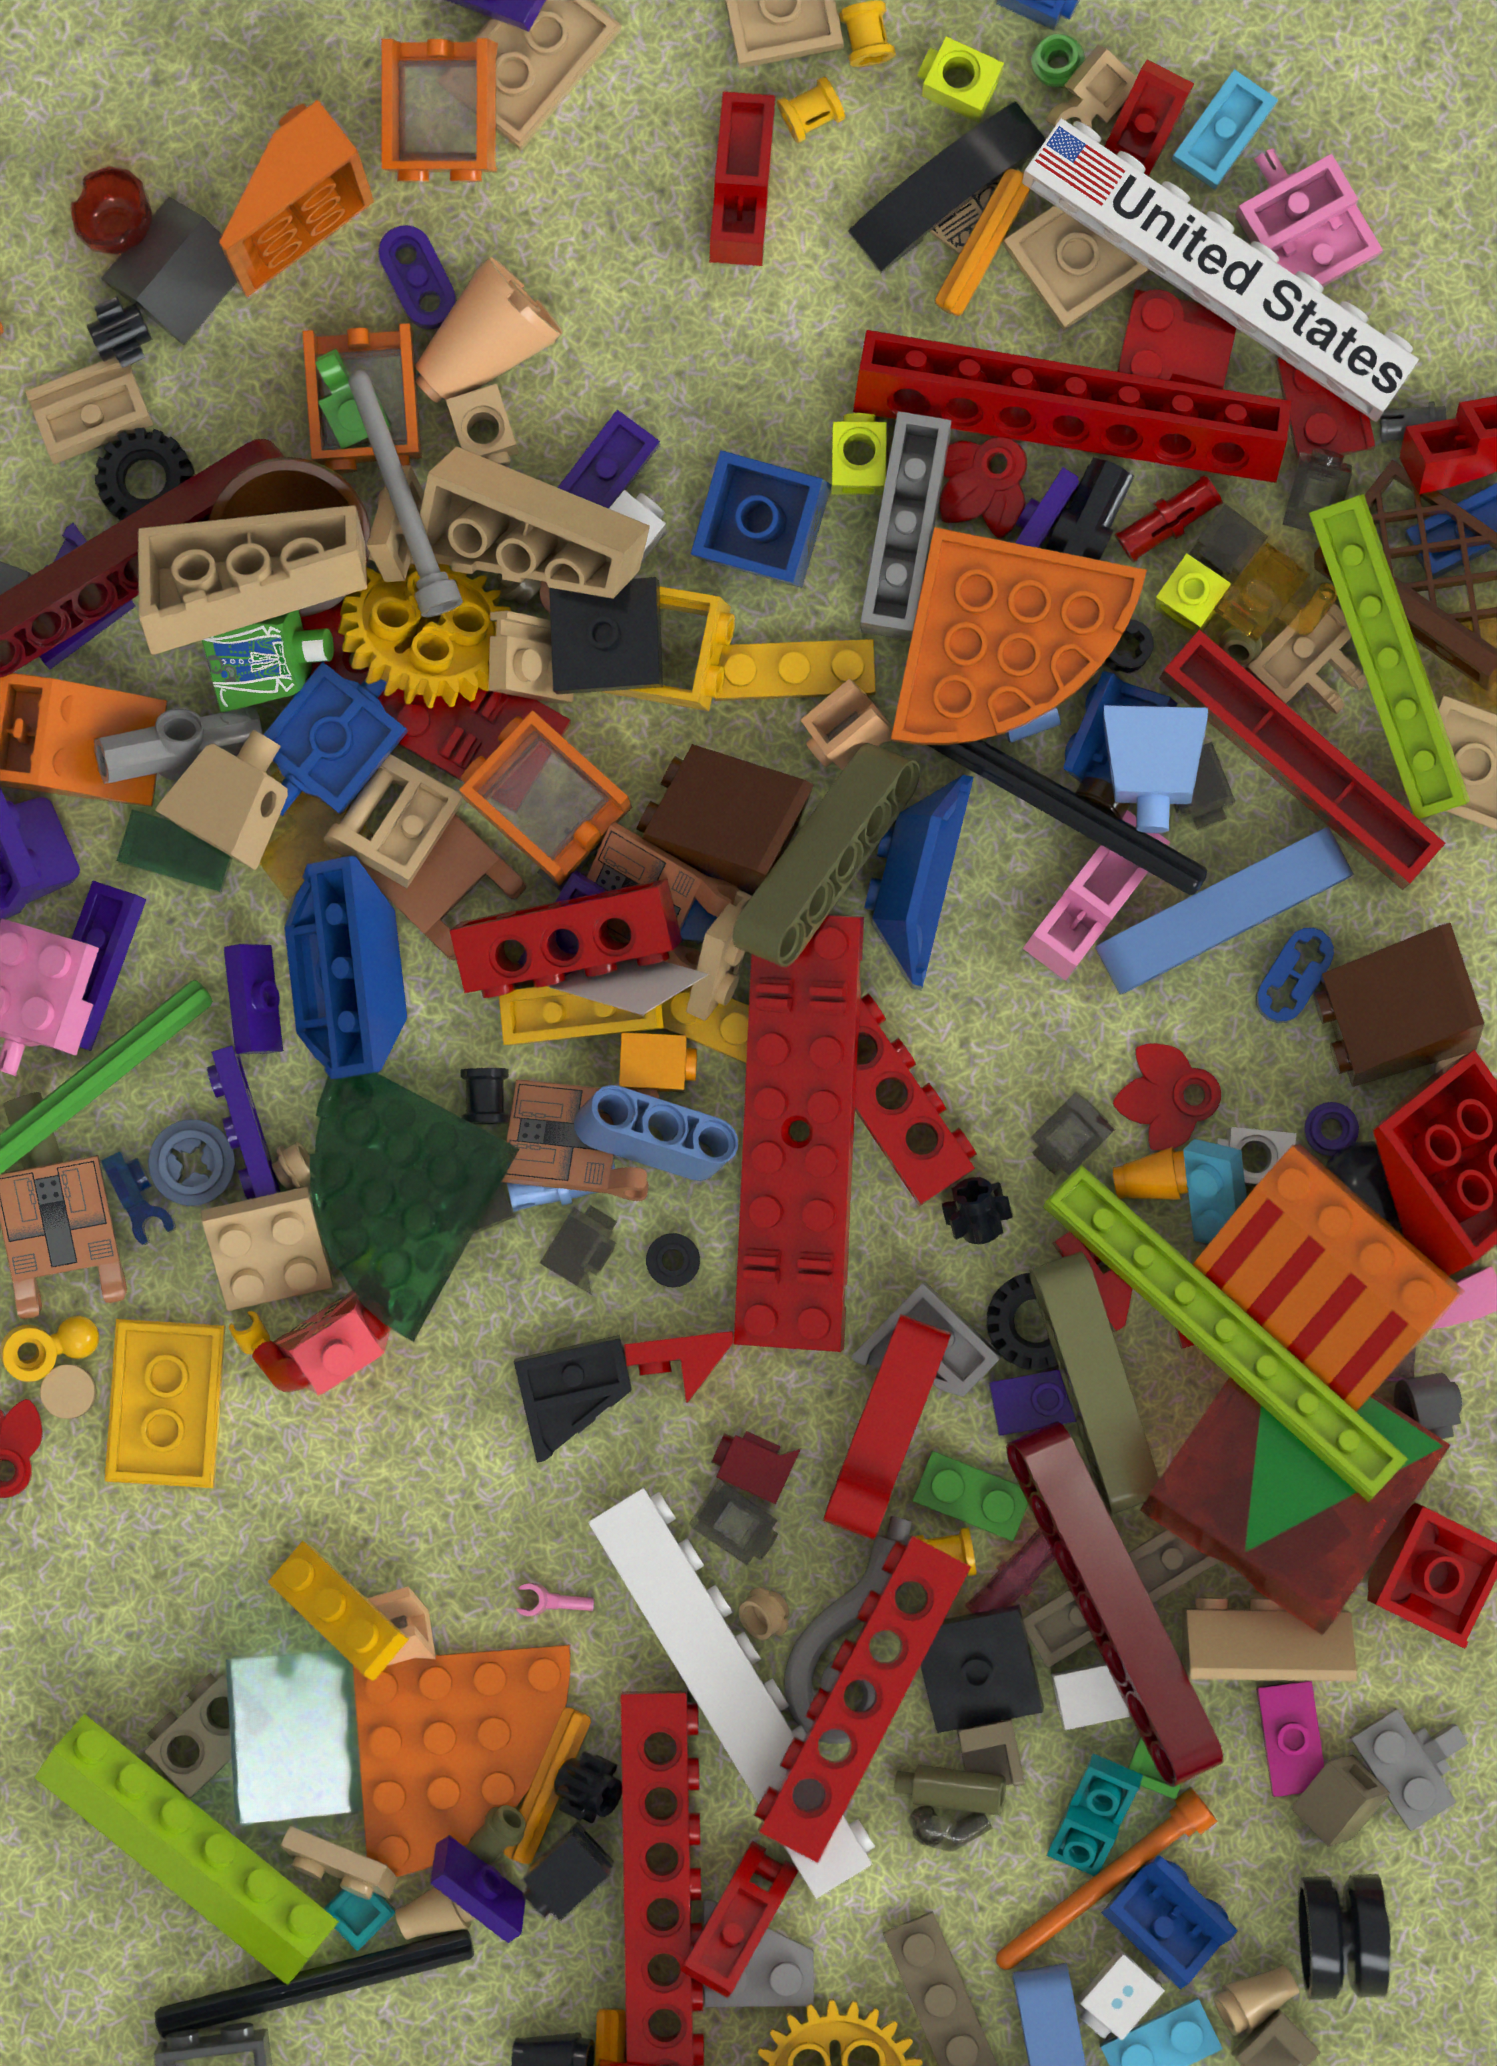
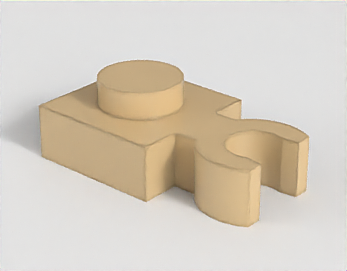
(1098, 89)

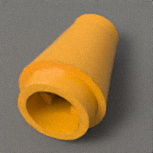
(1152, 1177)

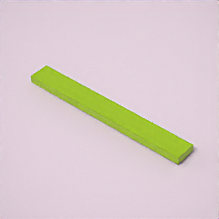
(1225, 1333)

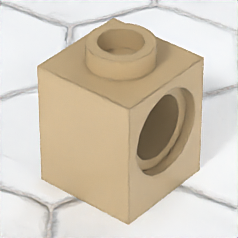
(479, 406)

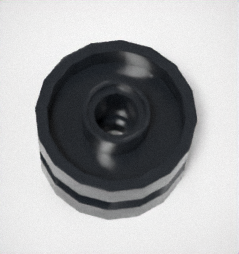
(1344, 1937)

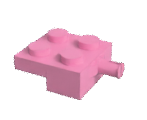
(1309, 219)
(41, 991)

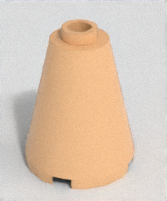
(484, 334)

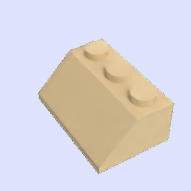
(1263, 1644)

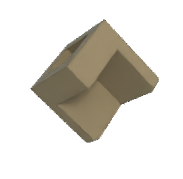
(992, 1750)
(1340, 1800)
(1276, 2044)

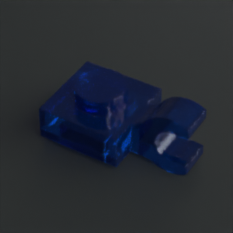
(129, 1183)

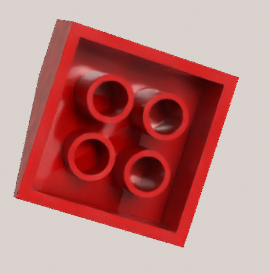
(1444, 1163)

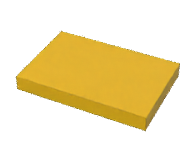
(165, 1403)

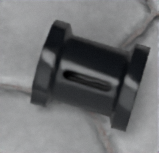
(1126, 662)
(485, 1095)

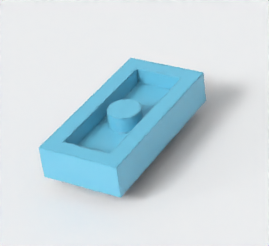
(1224, 129)
(1213, 1185)
(1167, 2040)

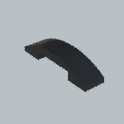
(946, 185)

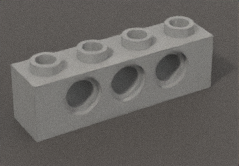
(905, 525)

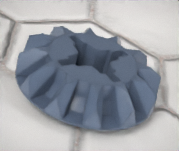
(167, 1170)

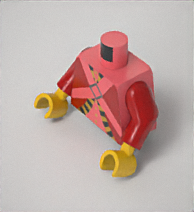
(319, 1349)

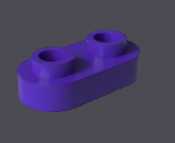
(418, 278)

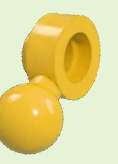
(75, 1338)

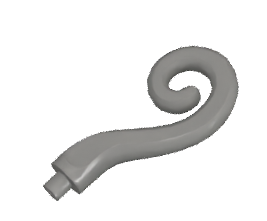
(828, 1627)

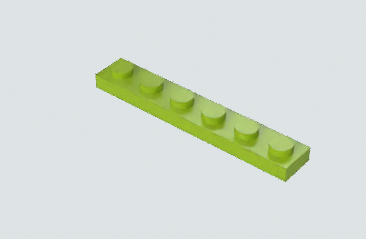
(1389, 657)

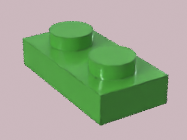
(971, 1496)

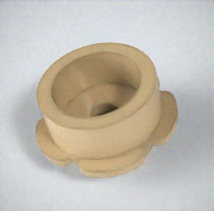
(292, 1166)
(764, 1613)

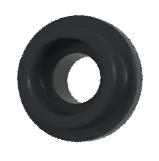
(678, 1277)

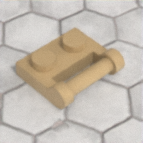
(407, 830)

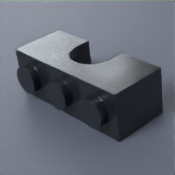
(566, 1873)

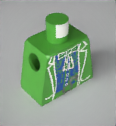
(264, 660)

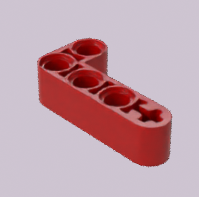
(886, 1427)

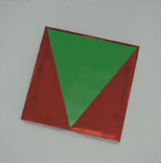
(1278, 1510)

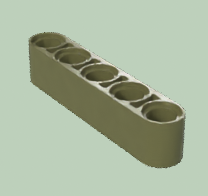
(826, 855)
(1095, 1381)

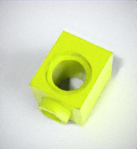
(969, 100)
(858, 479)
(1191, 595)

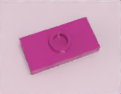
(1290, 1736)

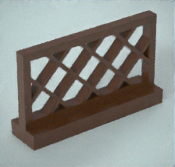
(1429, 624)

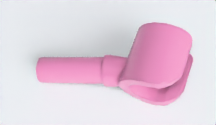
(554, 1601)

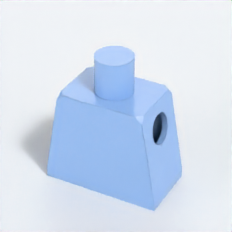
(1154, 758)

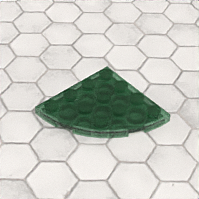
(399, 1192)

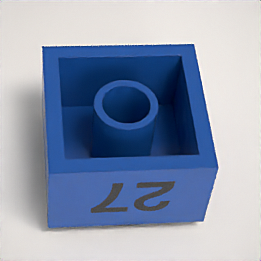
(761, 519)

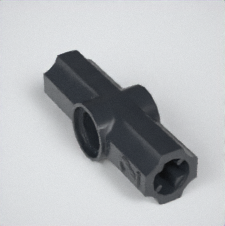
(1087, 523)

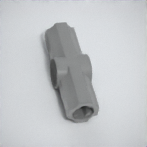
(172, 743)

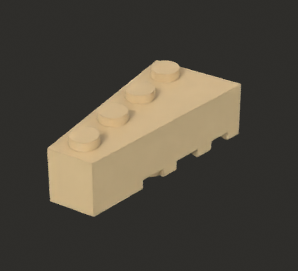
(525, 528)
(244, 571)

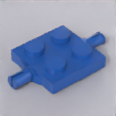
(333, 738)

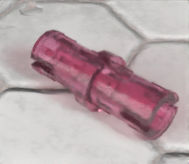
(1014, 1576)

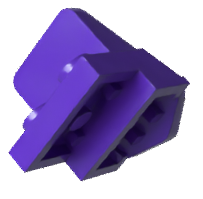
(32, 854)

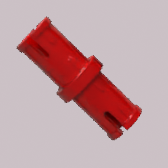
(1169, 518)

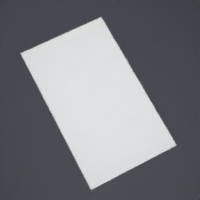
(632, 986)

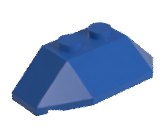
(917, 876)
(345, 968)

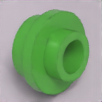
(1050, 48)

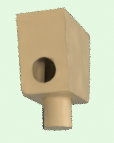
(229, 799)

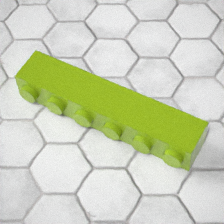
(185, 1849)

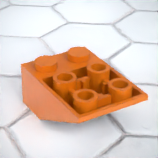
(51, 735)

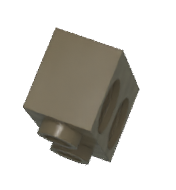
(197, 1723)

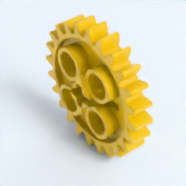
(440, 657)
(845, 2028)

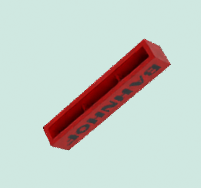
(1302, 760)

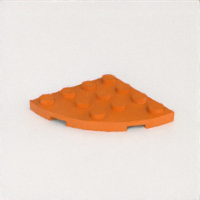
(1006, 636)
(451, 1744)

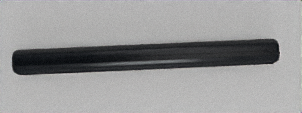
(1078, 813)
(315, 1983)

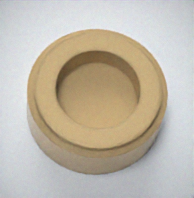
(68, 1391)

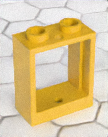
(708, 674)

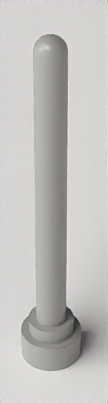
(435, 590)

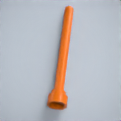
(1185, 1818)

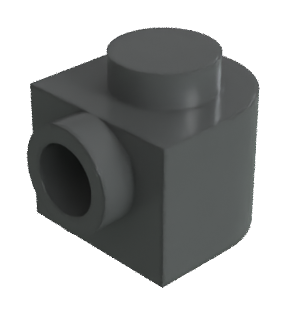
(1430, 1402)

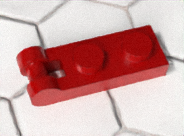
(739, 1921)

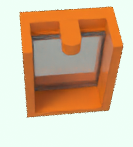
(439, 109)
(391, 369)
(544, 796)

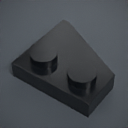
(569, 1389)

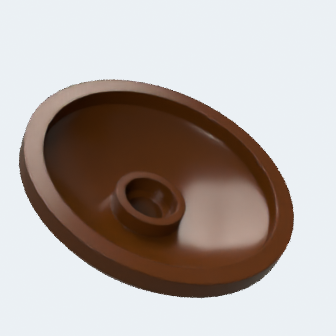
(287, 487)

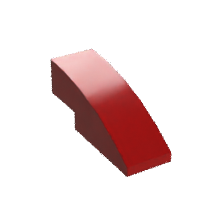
(742, 178)
(1452, 449)

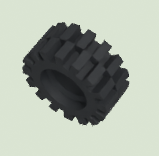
(126, 452)
(1002, 1328)

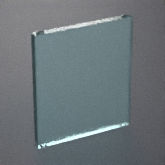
(293, 1736)

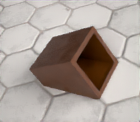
(726, 816)
(1400, 1007)

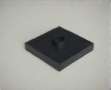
(607, 640)
(981, 1670)

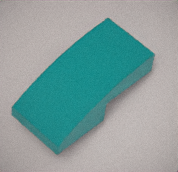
(1094, 1815)

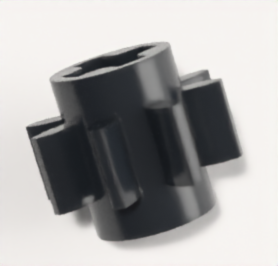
(119, 332)
(977, 1210)
(588, 1787)

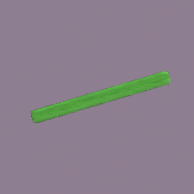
(102, 1072)

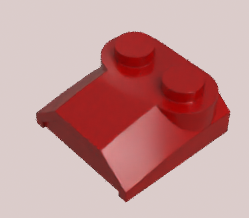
(1175, 340)
(1434, 1574)

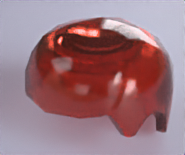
(111, 211)

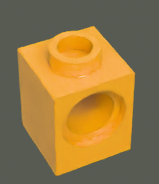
(656, 1062)

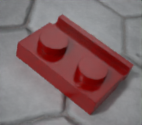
(1322, 417)

